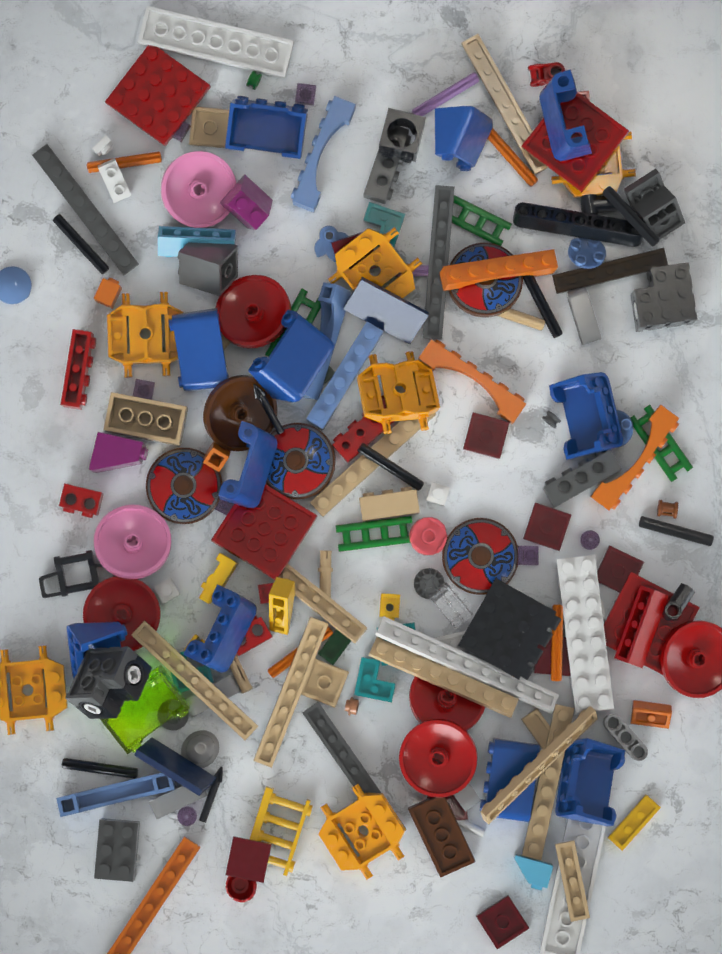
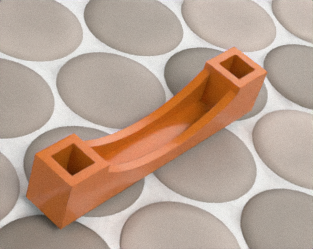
(473, 272)
(438, 357)
(661, 423)

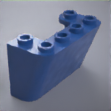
(560, 90)
(266, 126)
(226, 633)
(507, 761)

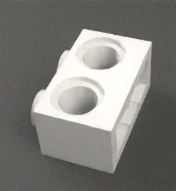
(114, 180)

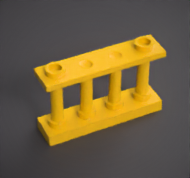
(264, 816)

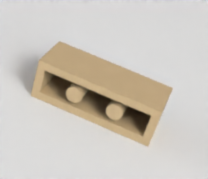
(389, 504)

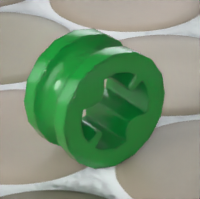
(254, 80)

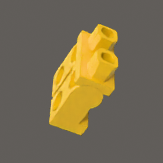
(220, 577)

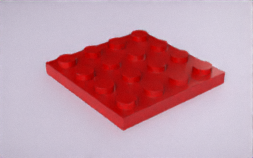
(157, 94)
(601, 131)
(265, 534)
(620, 612)

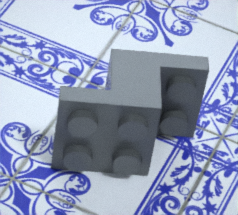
(655, 204)

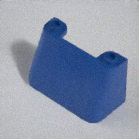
(461, 134)
(199, 349)
(294, 360)
(589, 414)
(250, 487)
(92, 635)
(588, 781)

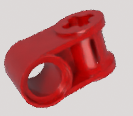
(544, 73)

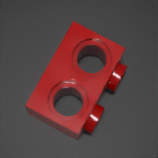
(82, 496)
(253, 640)

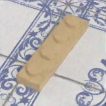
(572, 881)

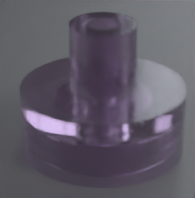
(589, 545)
(192, 816)

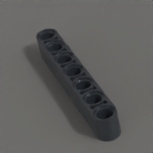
(576, 224)

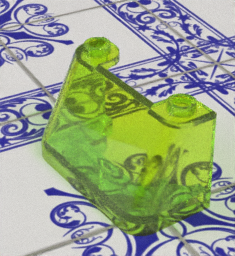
(155, 706)

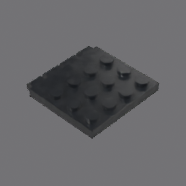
(510, 630)

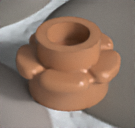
(352, 706)

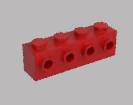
(77, 369)
(359, 432)
(641, 626)

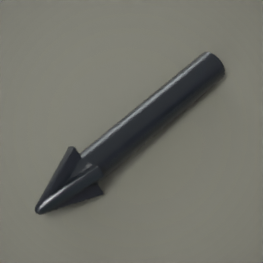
(260, 395)
(211, 796)

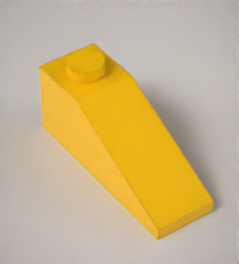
(281, 605)

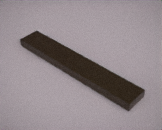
(609, 271)

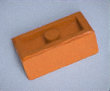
(651, 714)

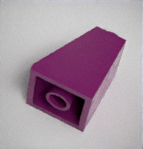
(248, 203)
(116, 452)

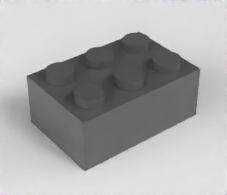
(117, 850)

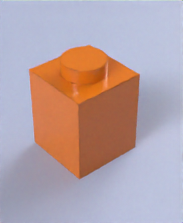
(108, 292)
(216, 456)

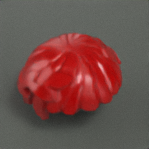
(240, 889)

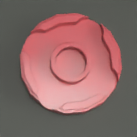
(428, 536)

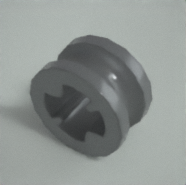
(551, 419)

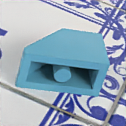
(535, 871)

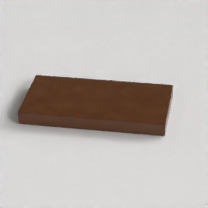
(441, 835)

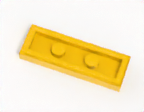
(634, 822)

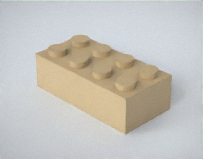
(145, 419)

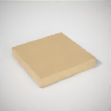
(209, 127)
(325, 683)

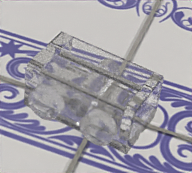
(451, 605)

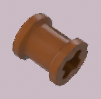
(667, 509)

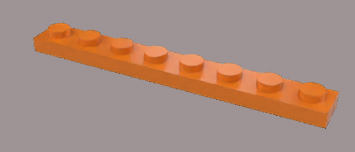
(155, 897)

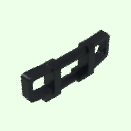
(65, 590)

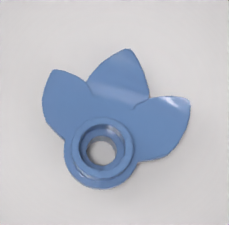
(323, 245)

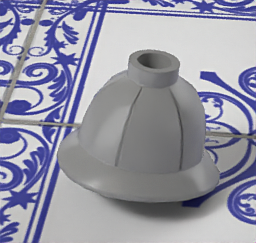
(200, 748)

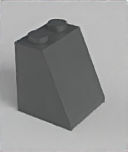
(208, 266)

